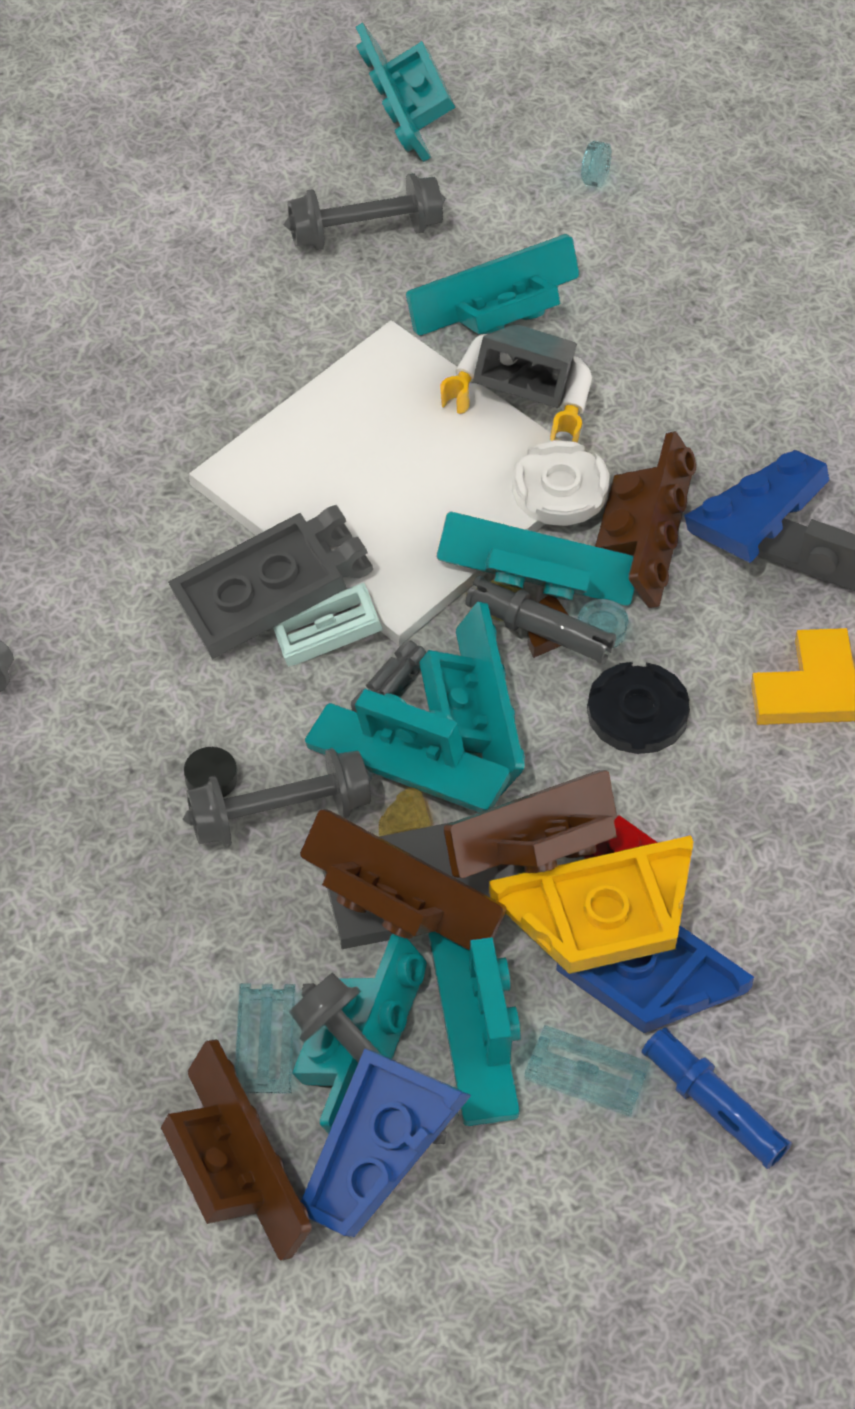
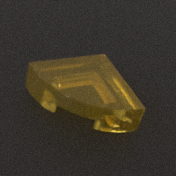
(405, 813)

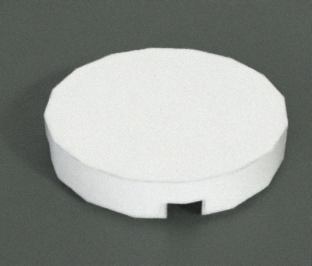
(560, 483)

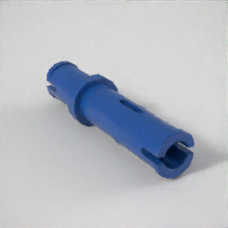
(698, 1081)

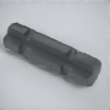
(395, 672)

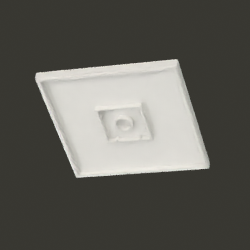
(390, 460)

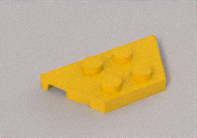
(602, 905)

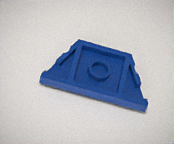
(665, 984)

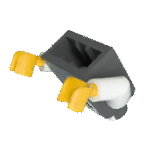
(526, 366)

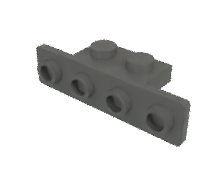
(814, 550)

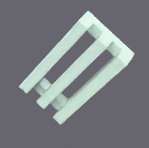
(329, 630)

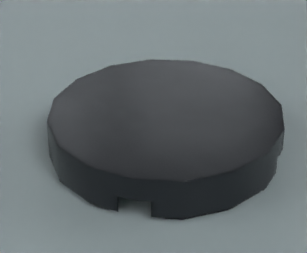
(627, 718)

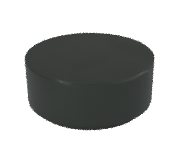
(211, 762)

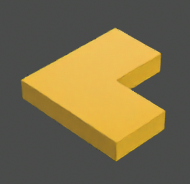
(818, 691)

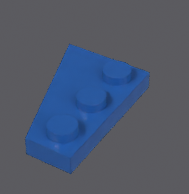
(758, 504)
(376, 1139)

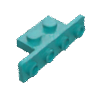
(412, 89)
(496, 291)
(535, 558)
(475, 692)
(410, 748)
(378, 1013)
(478, 1026)

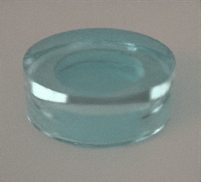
(596, 163)
(606, 616)

